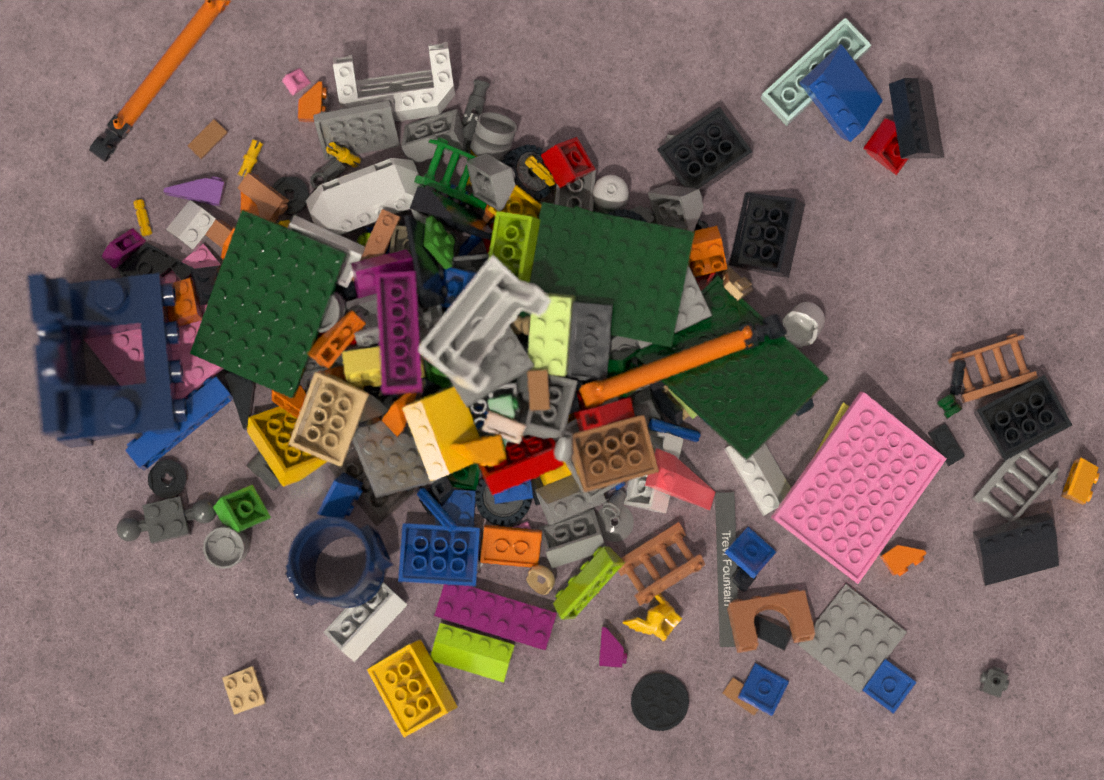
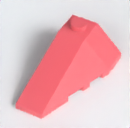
(679, 481)

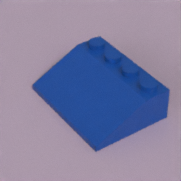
(842, 93)
(439, 556)

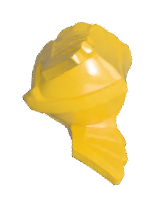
(659, 620)

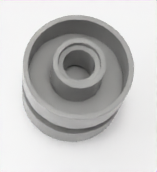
(493, 135)
(226, 547)

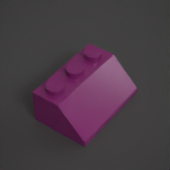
(365, 271)

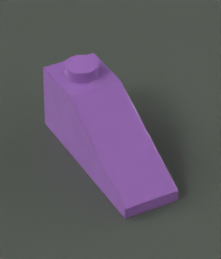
(203, 190)

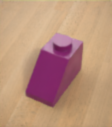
(122, 248)
(611, 651)

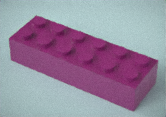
(398, 332)
(496, 615)

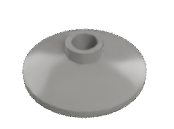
(617, 532)

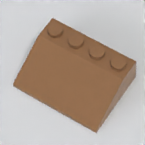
(613, 453)

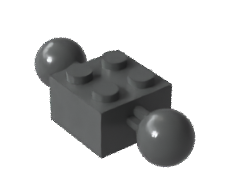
(166, 520)

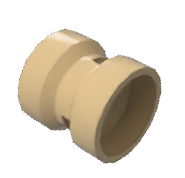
(521, 325)

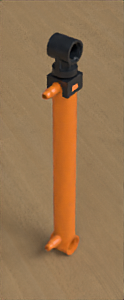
(156, 79)
(745, 337)

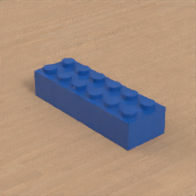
(200, 407)

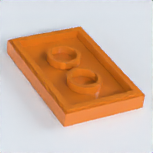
(510, 546)

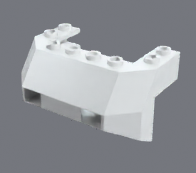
(410, 94)
(361, 196)
(478, 322)

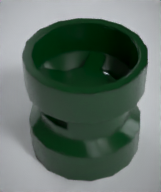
(949, 405)

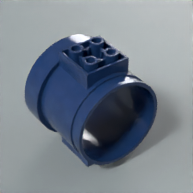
(309, 545)

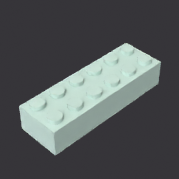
(786, 95)

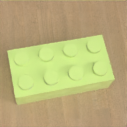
(551, 336)

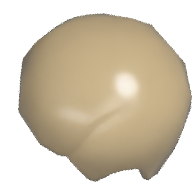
(547, 586)

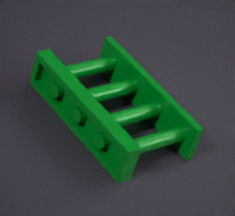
(444, 184)

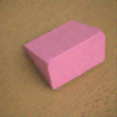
(296, 81)

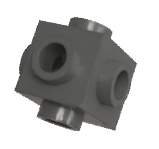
(987, 681)

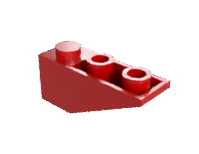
(604, 414)

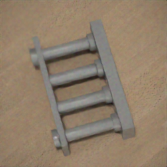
(368, 305)
(997, 481)

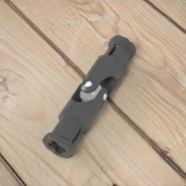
(469, 120)

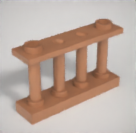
(380, 236)
(1006, 380)
(655, 546)

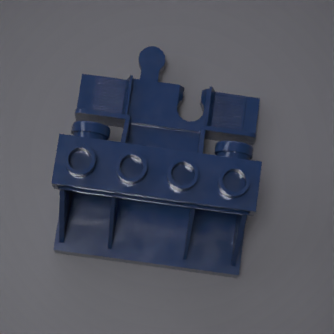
(92, 309)

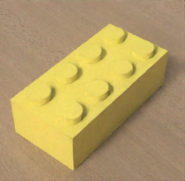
(364, 367)

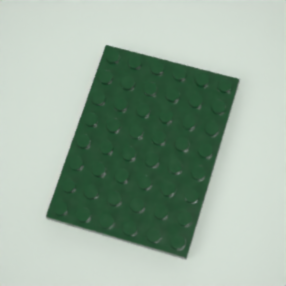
(616, 263)
(268, 303)
(747, 391)

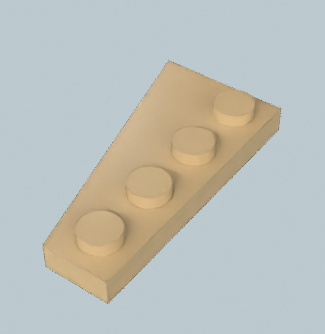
(736, 285)

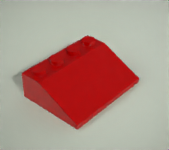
(521, 463)

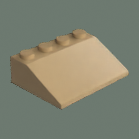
(329, 418)

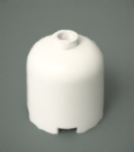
(610, 194)
(804, 324)

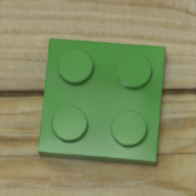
(439, 242)

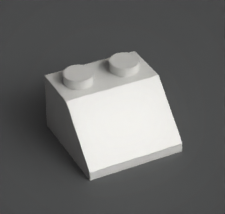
(191, 225)

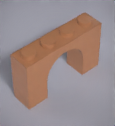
(268, 200)
(791, 605)

